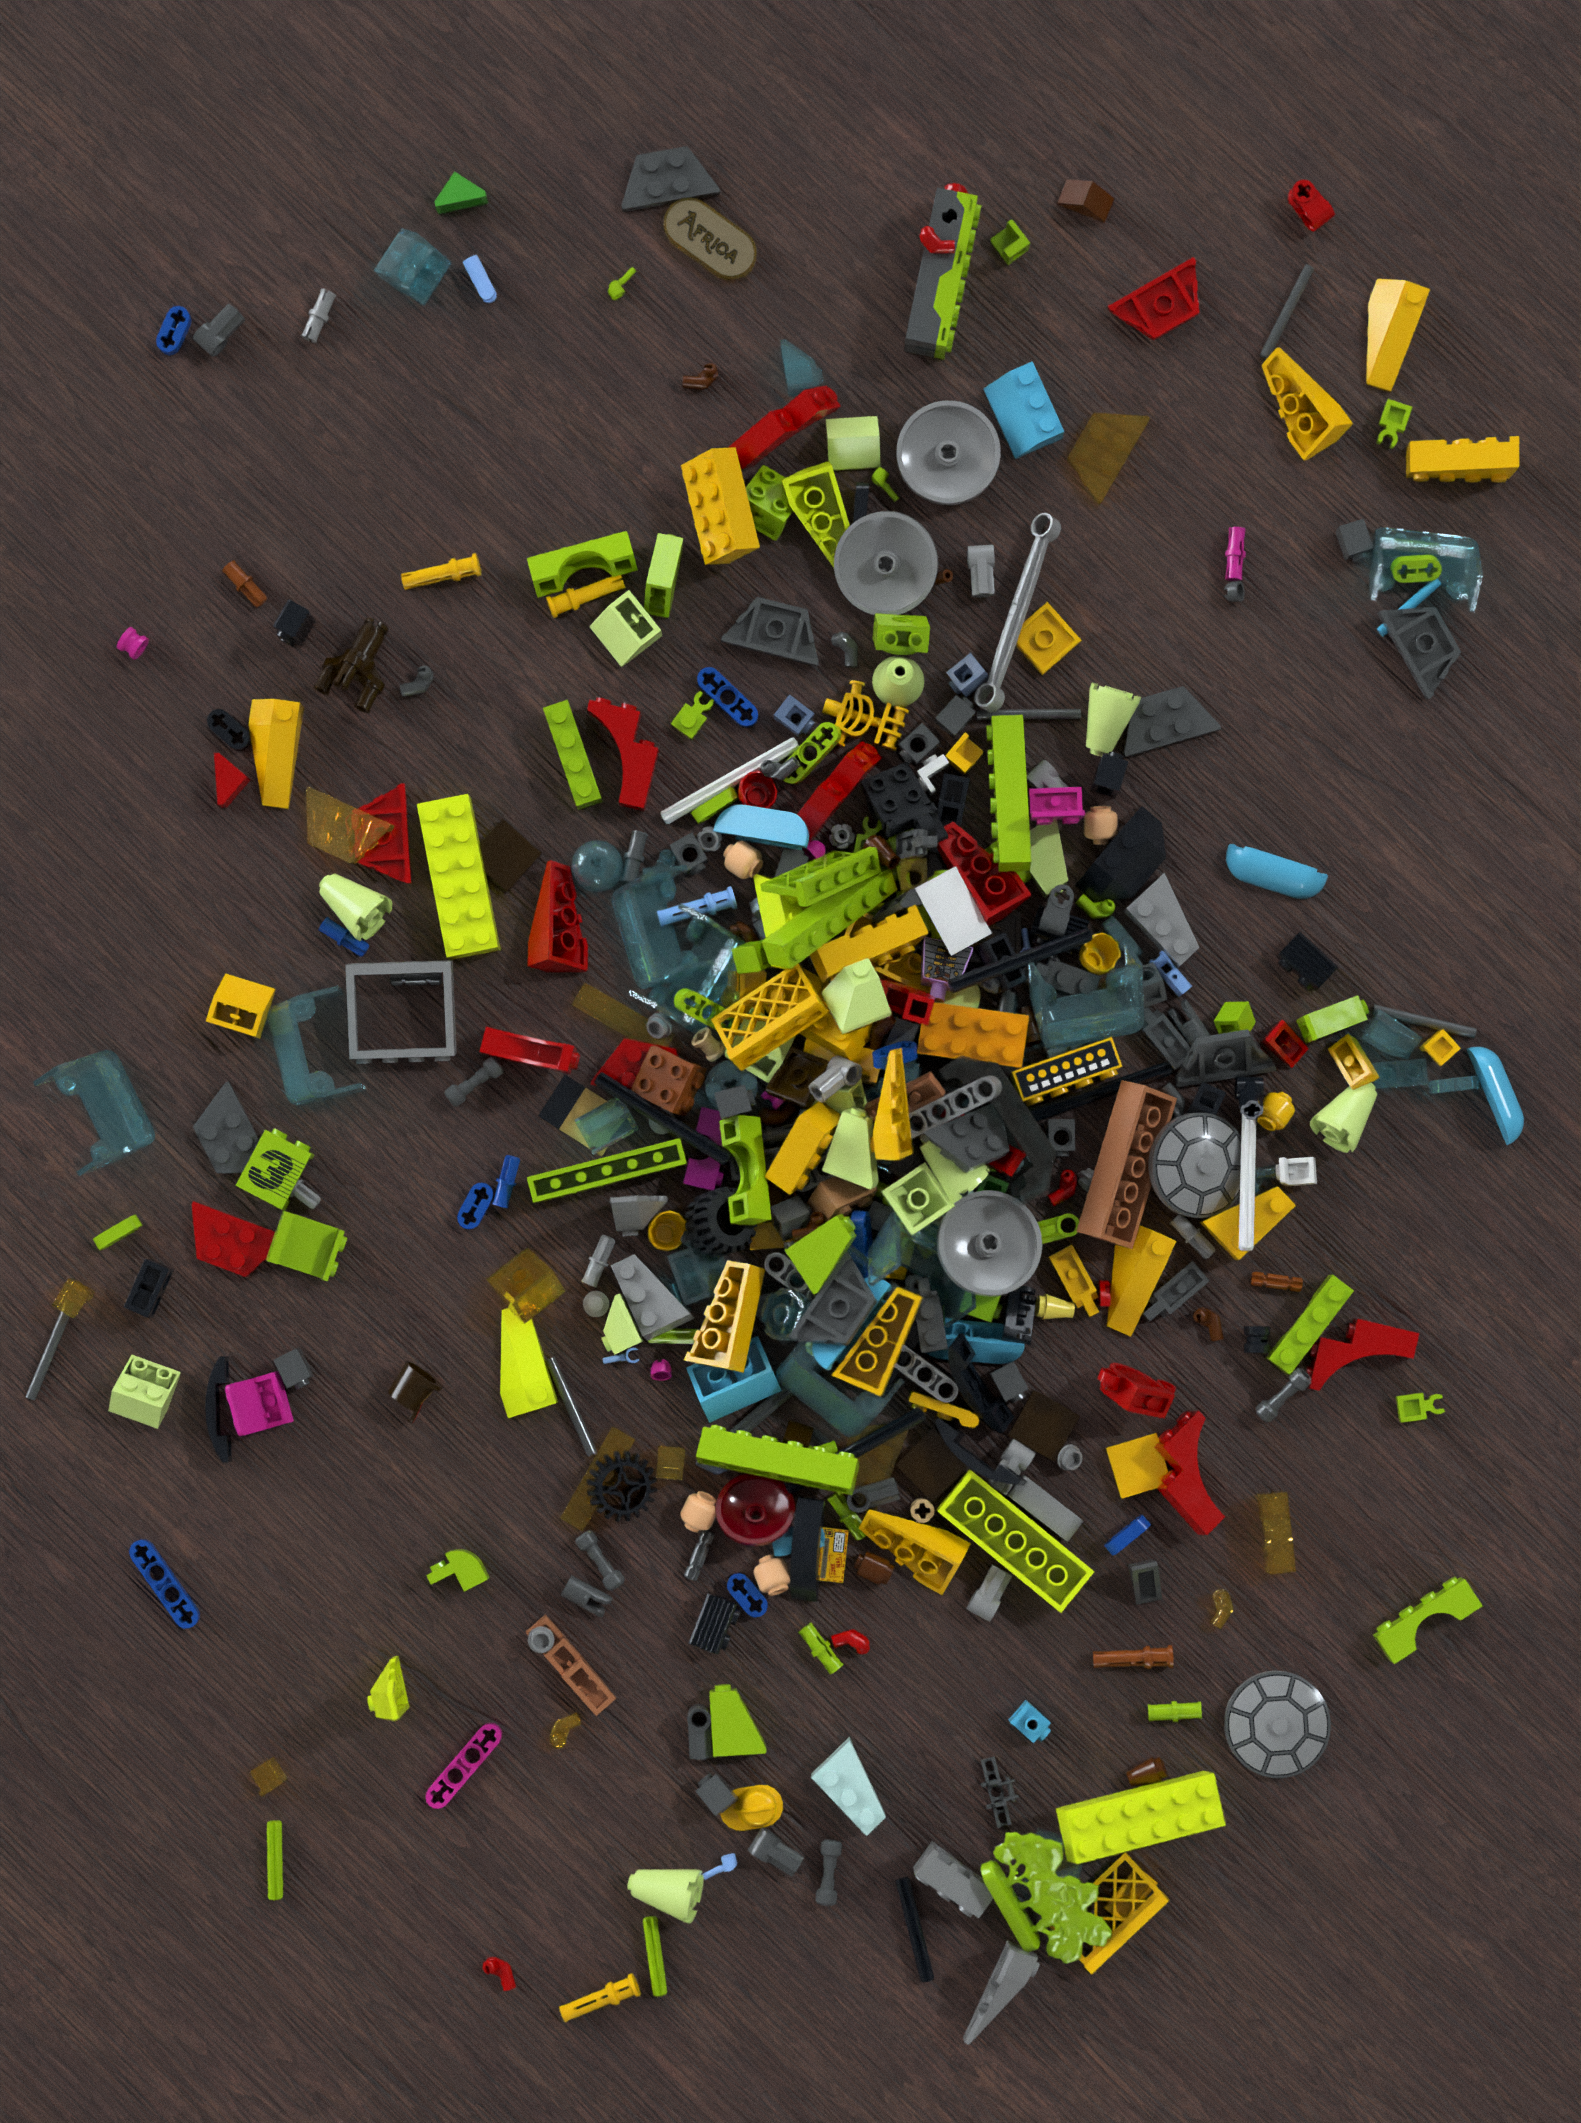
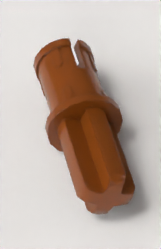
(244, 584)

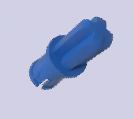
(343, 937)
(506, 1181)

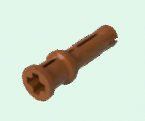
(1145, 1657)

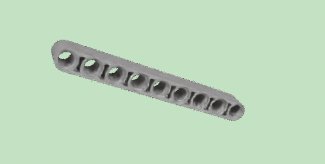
(930, 1117)
(910, 1369)

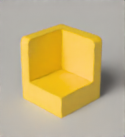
(964, 754)
(1440, 1047)

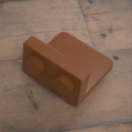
(669, 1081)

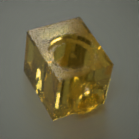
(916, 865)

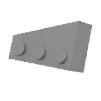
(649, 1300)

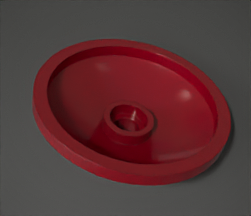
(752, 1496)

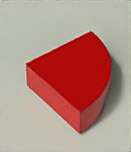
(1104, 1297)

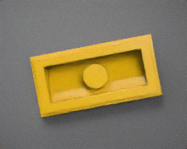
(1353, 1062)

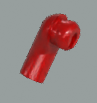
(933, 242)
(1066, 1188)
(854, 1639)
(501, 1969)

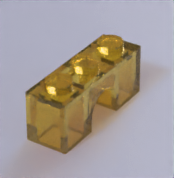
(1277, 1532)

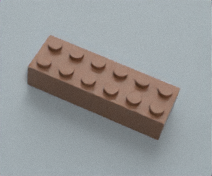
(1122, 1172)

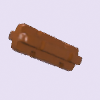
(1276, 1281)

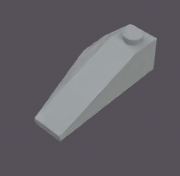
(635, 1212)
(1006, 1981)

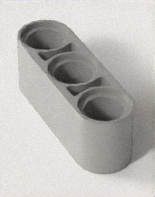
(1046, 1508)

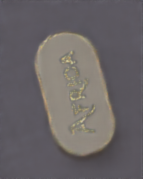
(710, 239)

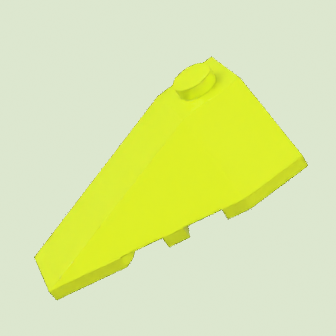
(818, 505)
(524, 1373)
(389, 1692)

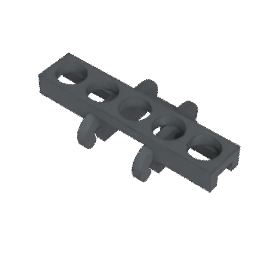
(998, 1783)

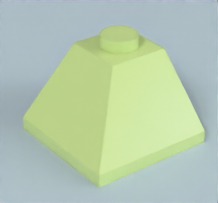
(856, 997)
(620, 1327)

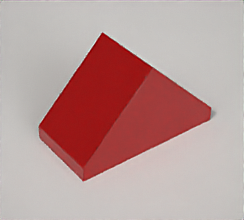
(229, 781)
(1285, 1043)

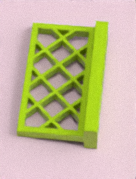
(825, 875)

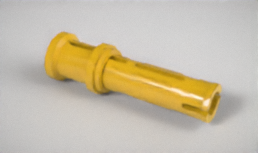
(453, 570)
(573, 598)
(614, 1997)

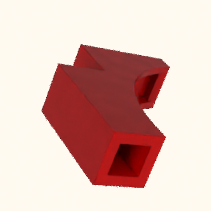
(784, 423)
(637, 758)
(838, 787)
(530, 1051)
(1364, 1340)
(1184, 1485)

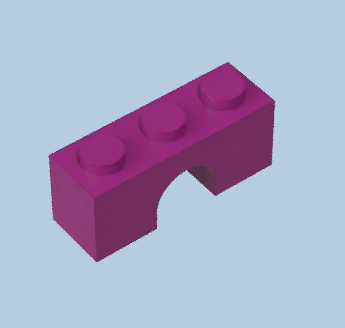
(706, 1172)

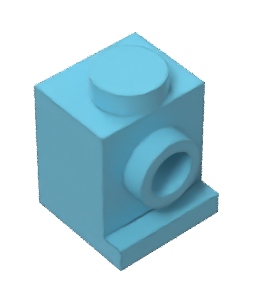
(1026, 1713)

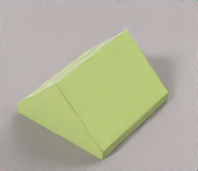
(853, 443)
(918, 1199)

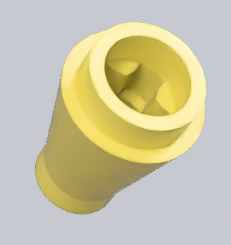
(1051, 1307)

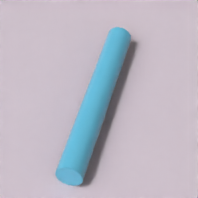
(1415, 600)

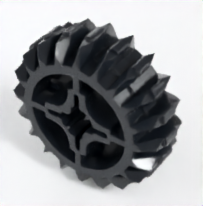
(611, 1486)

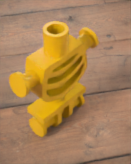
(840, 710)

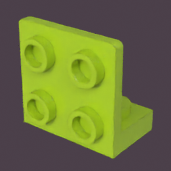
(768, 502)

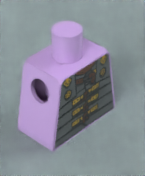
(940, 966)

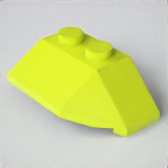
(775, 908)

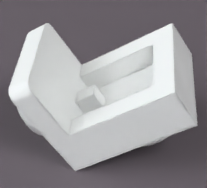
(931, 767)
(1296, 1171)

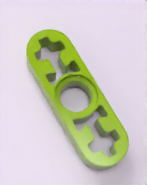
(821, 753)
(696, 1012)

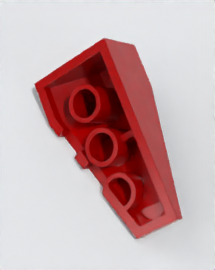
(992, 890)
(555, 934)

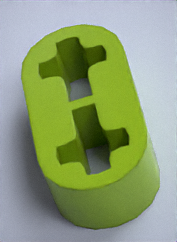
(1416, 569)
(715, 805)
(117, 1232)

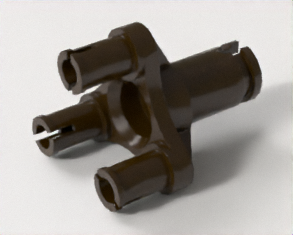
(357, 665)

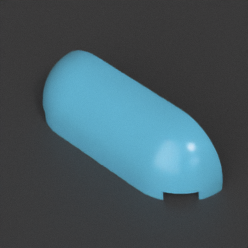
(763, 826)
(1274, 872)
(1498, 1092)
(985, 1341)
(828, 1353)

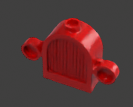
(1136, 1390)

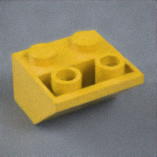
(241, 1005)

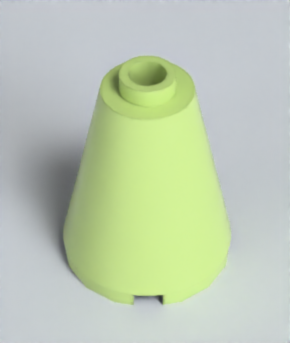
(898, 689)
(1107, 717)
(355, 905)
(1345, 1117)
(949, 1175)
(669, 1890)

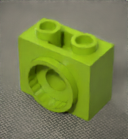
(901, 633)

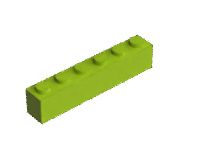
(1010, 793)
(826, 919)
(607, 1170)
(778, 1460)

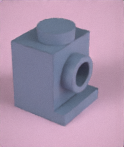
(962, 670)
(794, 707)

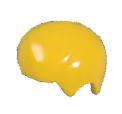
(1099, 954)
(666, 1230)

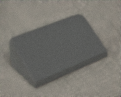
(897, 906)

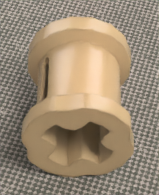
(708, 1044)
(915, 1505)

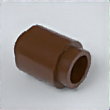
(873, 1568)

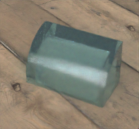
(606, 1125)

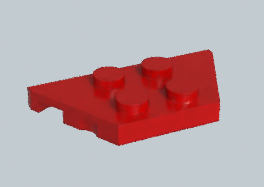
(1162, 302)
(392, 852)
(627, 1060)
(229, 1240)

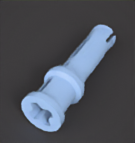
(666, 916)

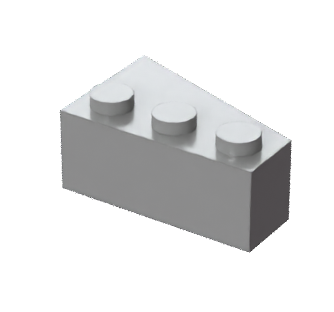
(1163, 921)
(953, 1880)

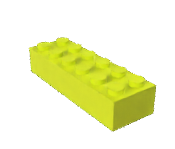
(458, 877)
(1015, 1540)
(1140, 1817)

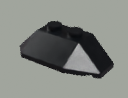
(1126, 860)

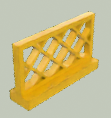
(776, 1030)
(1129, 1925)

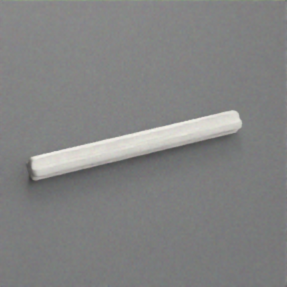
(729, 780)
(1247, 1184)

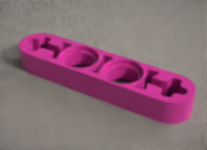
(461, 1763)

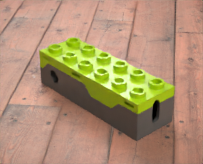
(940, 274)

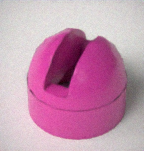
(814, 850)
(661, 1370)

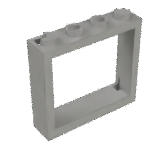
(413, 1054)

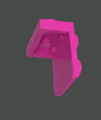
(1056, 804)
(258, 1403)

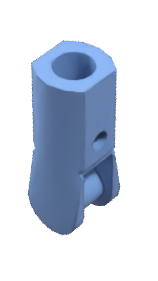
(480, 279)
(1174, 977)

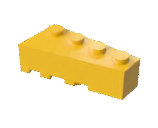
(1462, 459)
(878, 944)
(729, 1319)
(878, 1349)

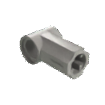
(981, 565)
(1044, 776)
(838, 1073)
(1017, 1458)
(987, 1598)

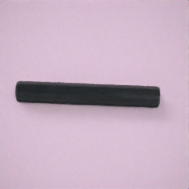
(915, 1929)

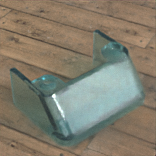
(1456, 554)
(710, 943)
(649, 947)
(1092, 1015)
(299, 1084)
(110, 1104)
(919, 1254)
(847, 1416)

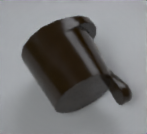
(413, 1387)

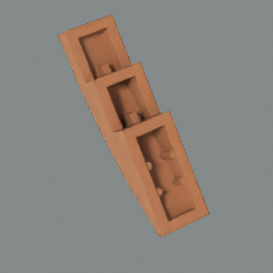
(575, 1669)

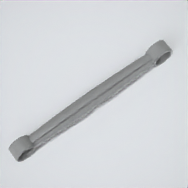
(1017, 612)

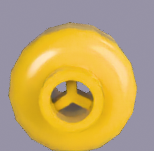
(1276, 1111)

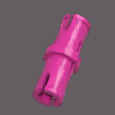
(1235, 554)

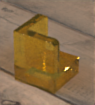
(72, 1297)
(670, 1462)
(268, 1776)

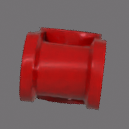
(1311, 208)

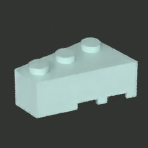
(849, 1787)

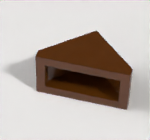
(1086, 199)

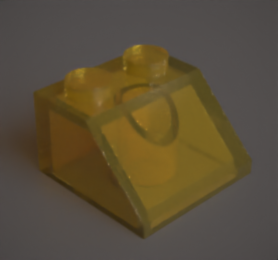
(526, 1285)

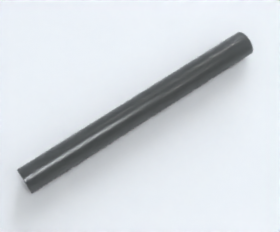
(1287, 311)
(1032, 714)
(1427, 1021)
(47, 1356)
(571, 1406)

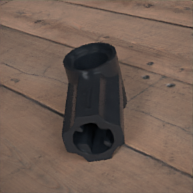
(1250, 1096)

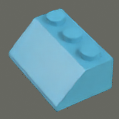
(1024, 410)
(727, 1391)

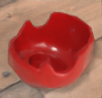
(757, 790)

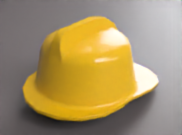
(755, 1808)

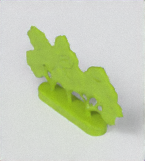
(1057, 1899)

